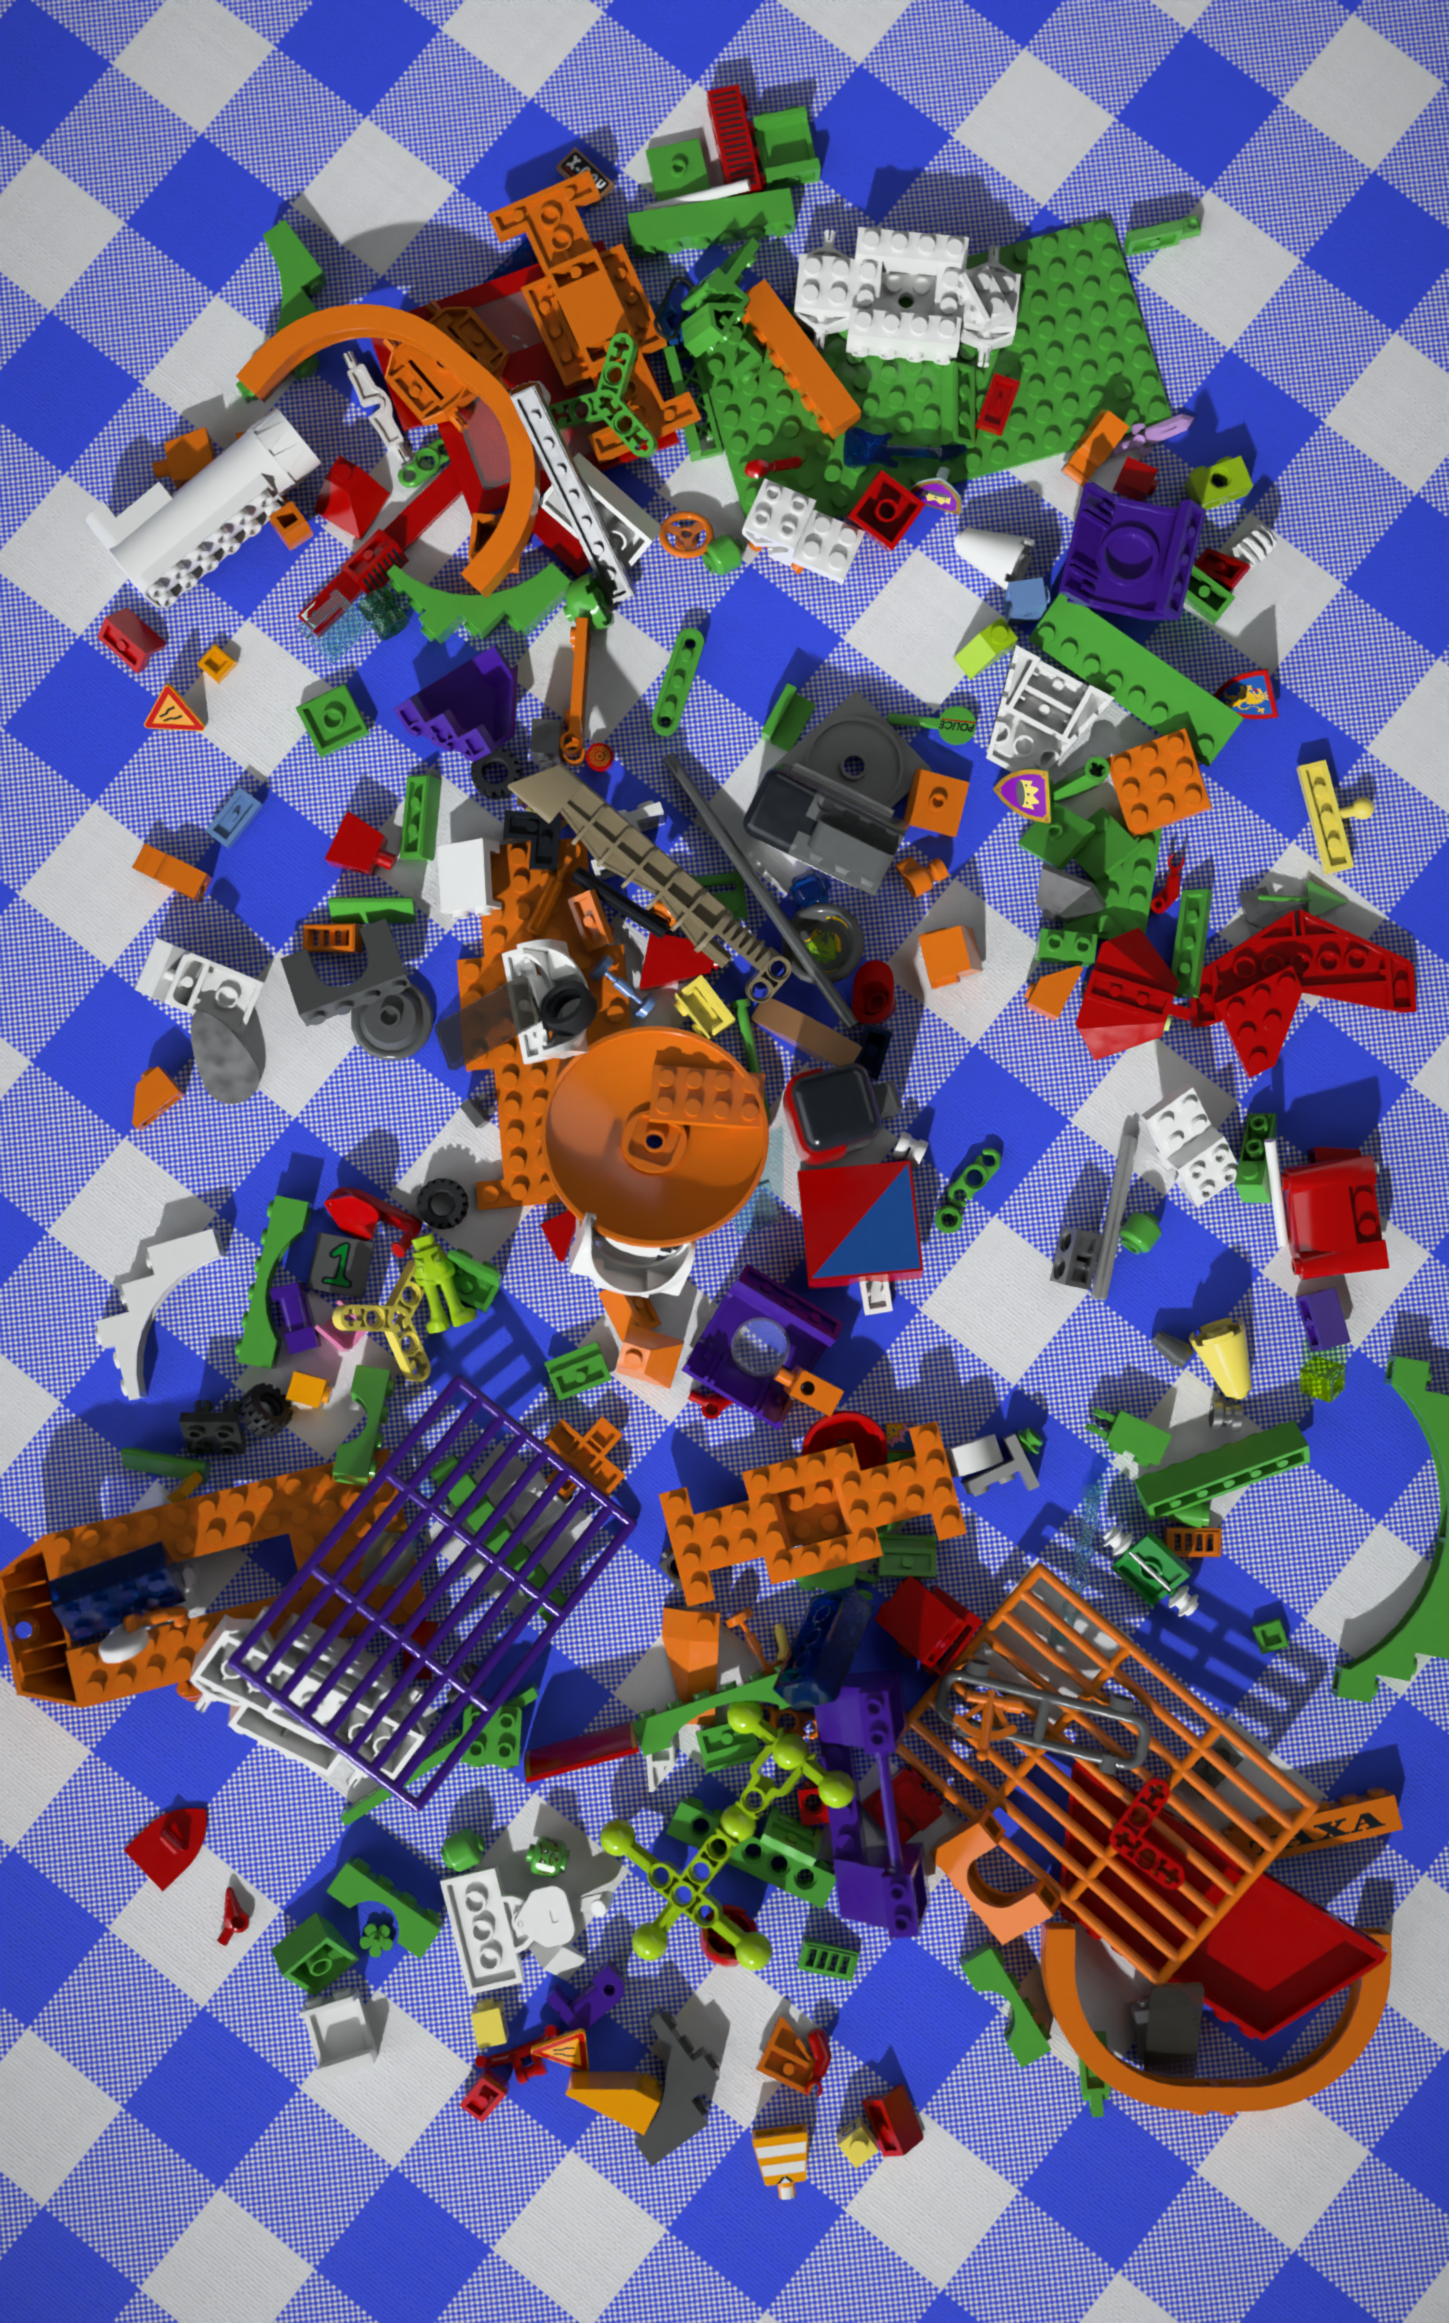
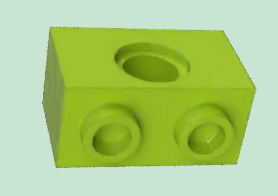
(1231, 473)

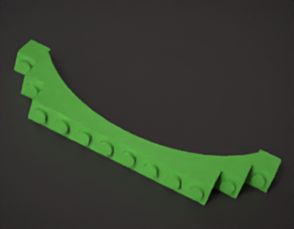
(1426, 1623)

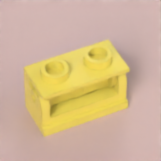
(704, 1009)

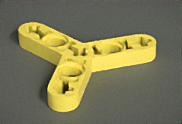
(383, 1323)

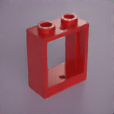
(973, 1624)

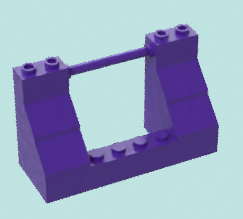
(876, 1883)

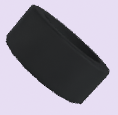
(560, 996)

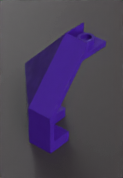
(466, 708)

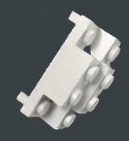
(555, 966)
(627, 1267)

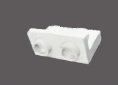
(984, 299)

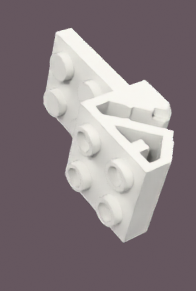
(800, 533)
(198, 984)
(1191, 1145)

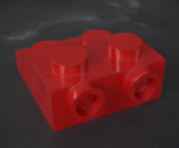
(913, 1804)

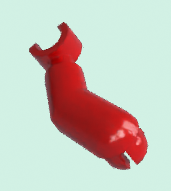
(1171, 891)
(822, 2056)

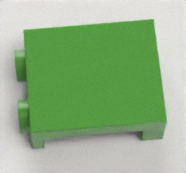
(786, 148)

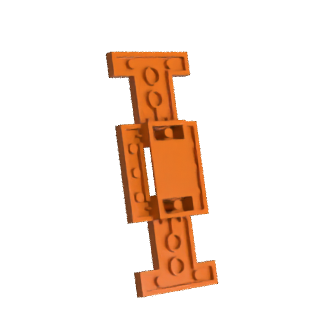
(598, 300)
(810, 1502)

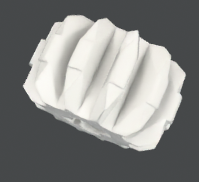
(1254, 545)

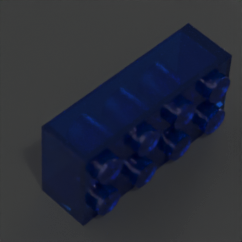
(116, 1588)
(823, 1648)

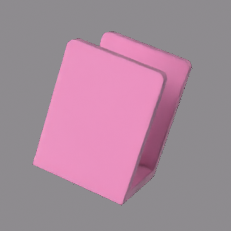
(342, 1341)

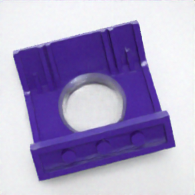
(754, 1334)

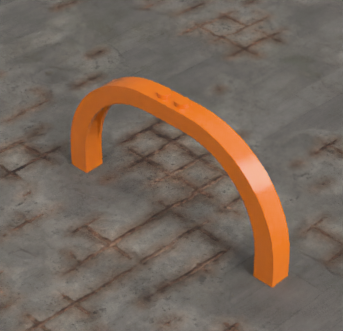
(353, 321)
(1226, 2095)

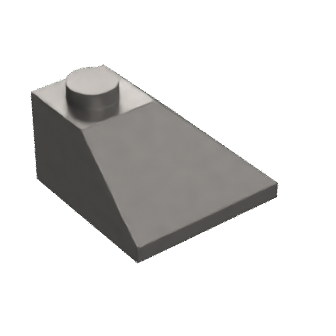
(1066, 896)

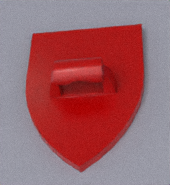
(169, 1844)

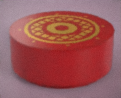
(599, 757)

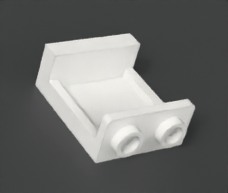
(466, 878)
(339, 2033)

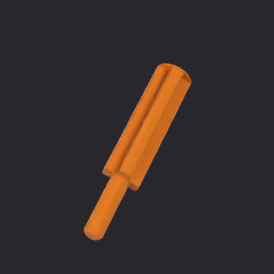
(548, 899)

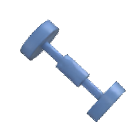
(644, 1006)

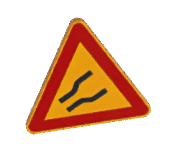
(172, 713)
(566, 2049)

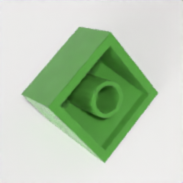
(314, 1954)

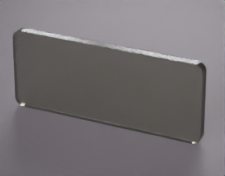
(488, 1022)
(1173, 2029)

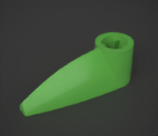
(1080, 780)

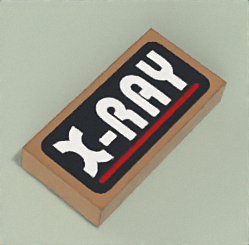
(577, 163)

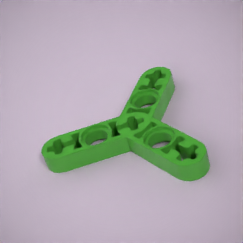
(610, 390)

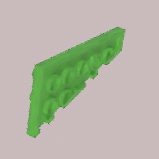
(1125, 891)

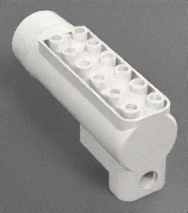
(177, 538)

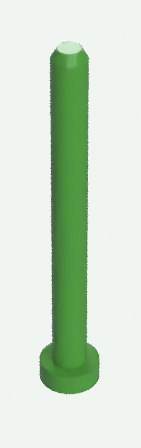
(748, 1040)

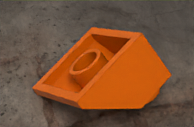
(649, 1356)

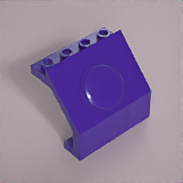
(1131, 555)

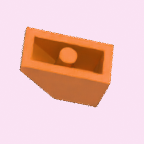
(1052, 992)
(154, 1096)

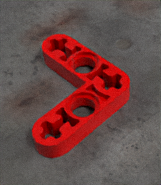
(1137, 1829)

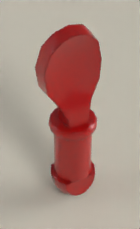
(759, 467)

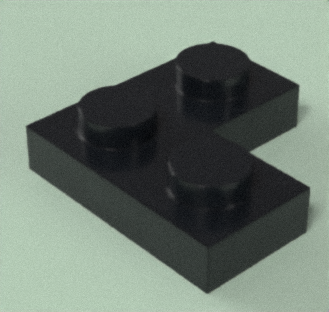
(543, 837)

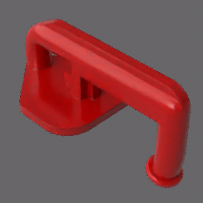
(359, 1214)

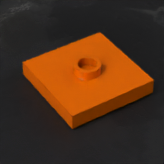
(935, 802)

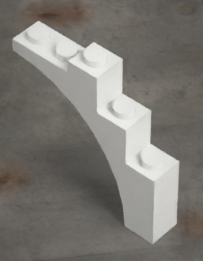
(143, 1297)

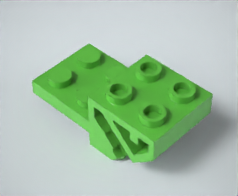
(717, 302)

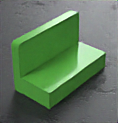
(787, 719)

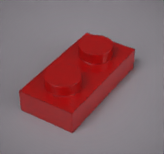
(997, 404)

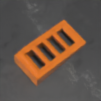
(350, 942)
(1169, 1540)

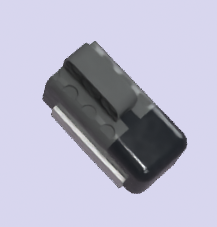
(825, 825)

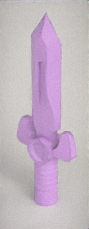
(1153, 434)

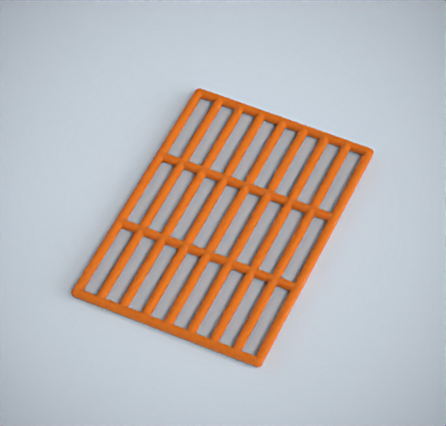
(1181, 1770)

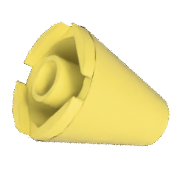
(1225, 1355)

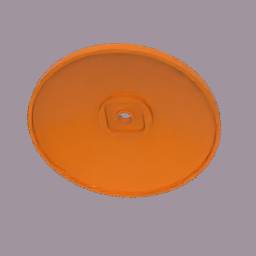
(599, 1151)

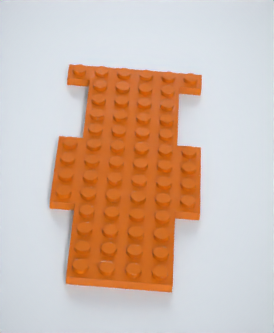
(521, 1086)

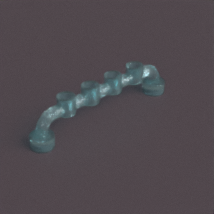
(1091, 1494)

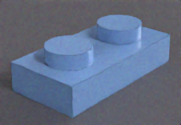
(234, 818)

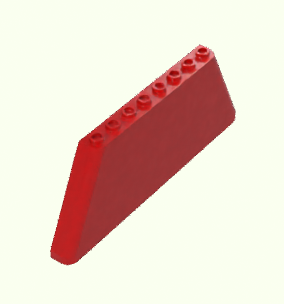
(1261, 1961)

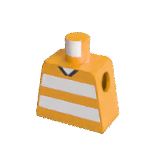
(782, 2156)

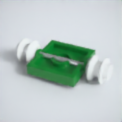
(1151, 1569)

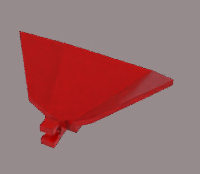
(1127, 996)

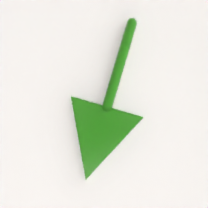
(1318, 899)

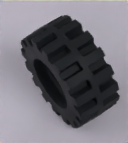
(495, 790)
(425, 1199)
(256, 1418)

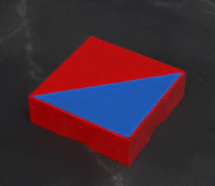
(859, 1224)

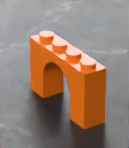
(1003, 1912)

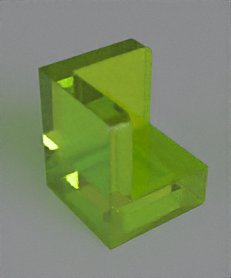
(1322, 1379)

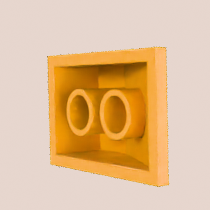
(618, 2095)

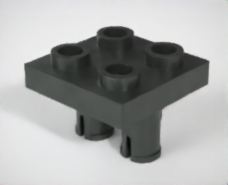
(213, 1431)

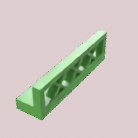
(679, 387)

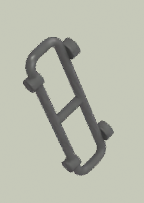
(1119, 1709)

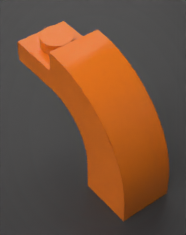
(290, 525)

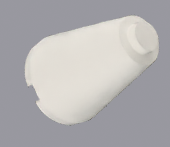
(995, 554)

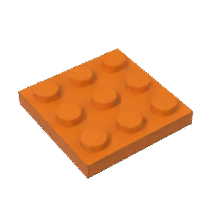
(1159, 783)

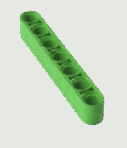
(499, 1533)

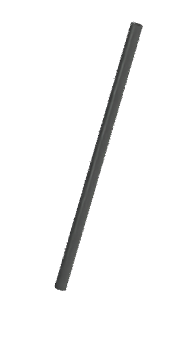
(761, 892)

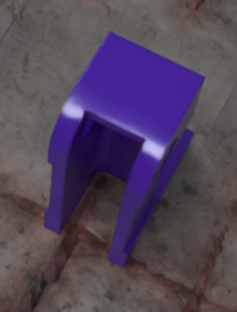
(297, 1317)
(591, 2001)

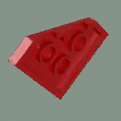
(1260, 1018)

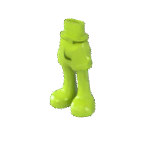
(433, 1269)

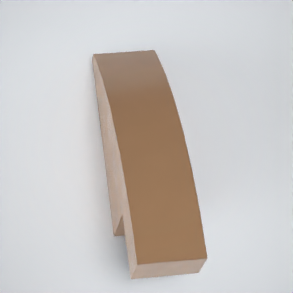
(806, 1033)

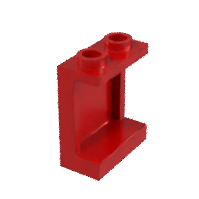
(920, 1621)

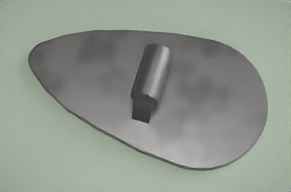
(222, 1060)

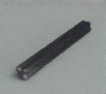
(621, 902)

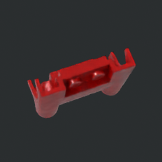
(1333, 1217)

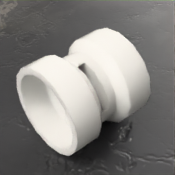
(916, 1151)

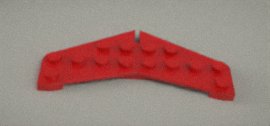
(1325, 960)

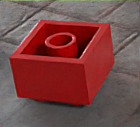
(885, 510)

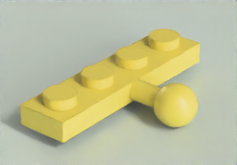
(1327, 816)

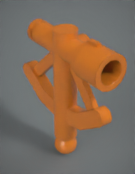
(989, 1703)

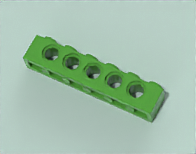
(813, 1890)

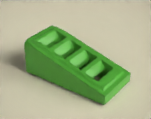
(814, 1967)

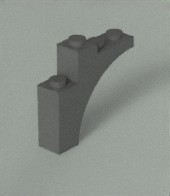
(687, 2075)

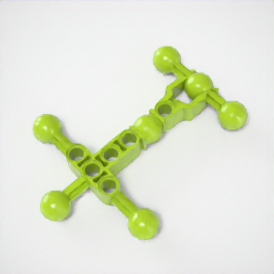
(736, 1825)

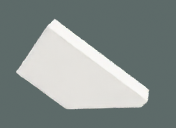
(659, 1765)

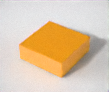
(217, 663)
(185, 1487)

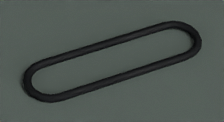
(663, 305)

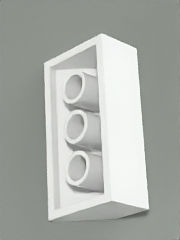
(625, 521)

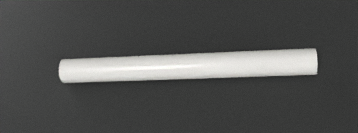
(705, 195)
(1276, 1192)

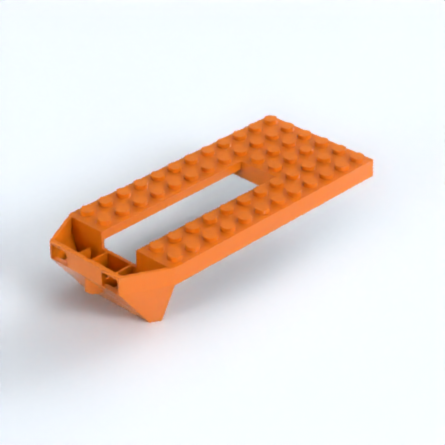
(296, 1503)

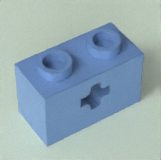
(1025, 601)

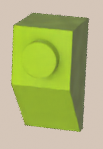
(986, 648)

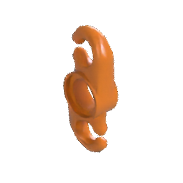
(800, 1719)

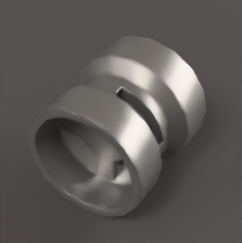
(1228, 1416)

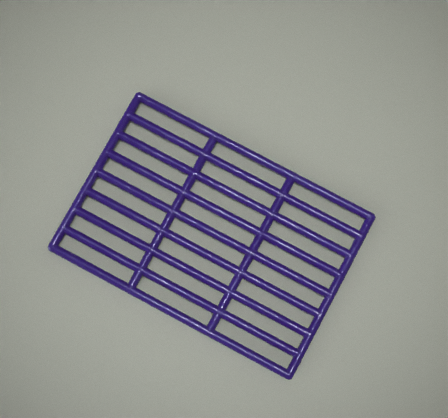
(401, 1638)

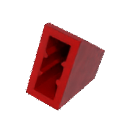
(672, 962)

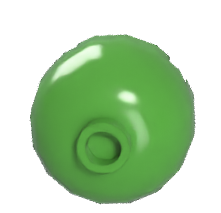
(587, 600)

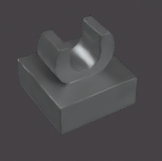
(476, 1113)

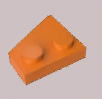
(786, 2058)

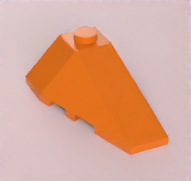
(692, 1652)

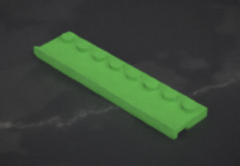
(1135, 677)

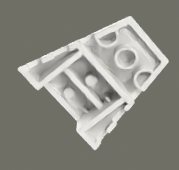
(1040, 714)

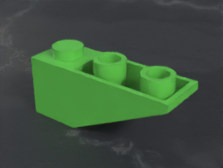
(1252, 1170)

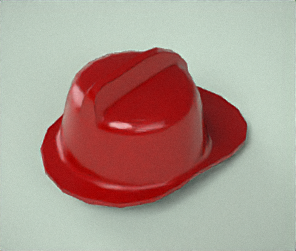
(873, 993)

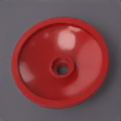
(856, 1429)

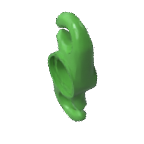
(423, 474)
(986, 1171)

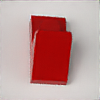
(1222, 568)
(485, 2094)

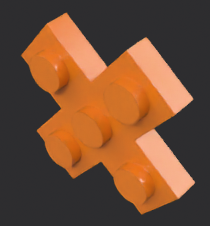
(587, 1454)

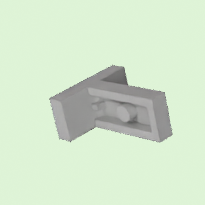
(1005, 1471)

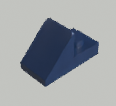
(875, 1044)

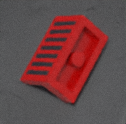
(373, 560)

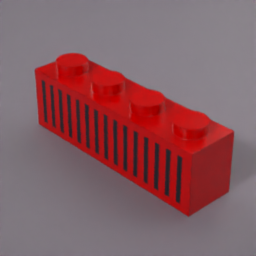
(733, 138)

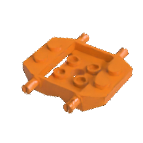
(456, 395)

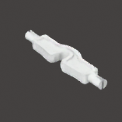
(371, 395)

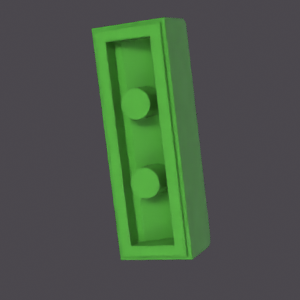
(958, 404)
(420, 818)
(372, 909)
(164, 1463)

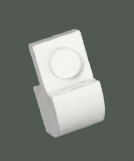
(973, 1455)

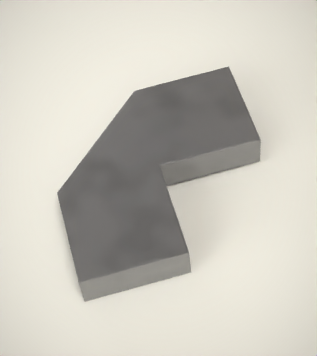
(1261, 912)

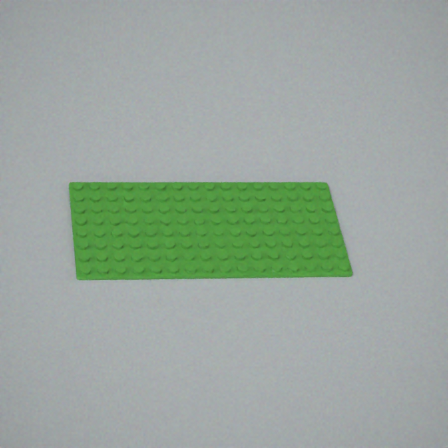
(1072, 350)

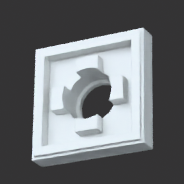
(515, 1514)

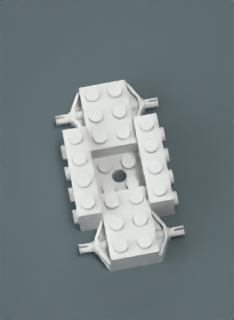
(893, 264)
(273, 1727)

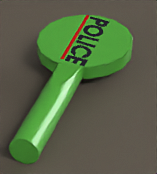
(954, 725)

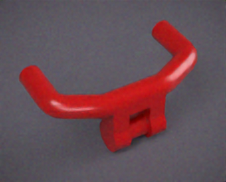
(517, 2054)

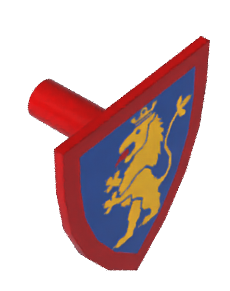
(1249, 695)

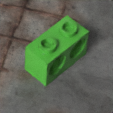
(1065, 947)

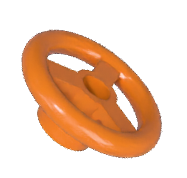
(685, 537)

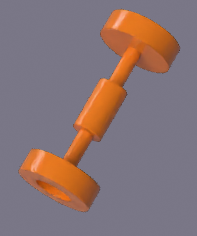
(751, 1639)

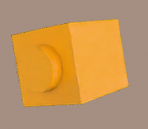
(309, 1389)

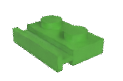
(578, 1371)
(907, 1556)
(724, 1747)

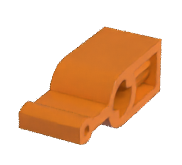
(1095, 446)
(172, 872)

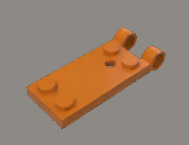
(575, 716)

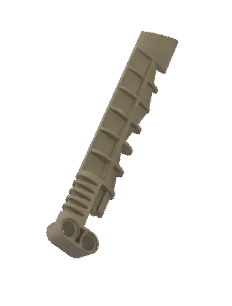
(633, 856)

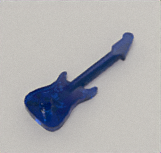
(868, 448)

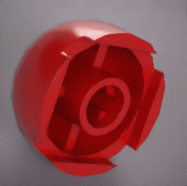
(717, 1947)

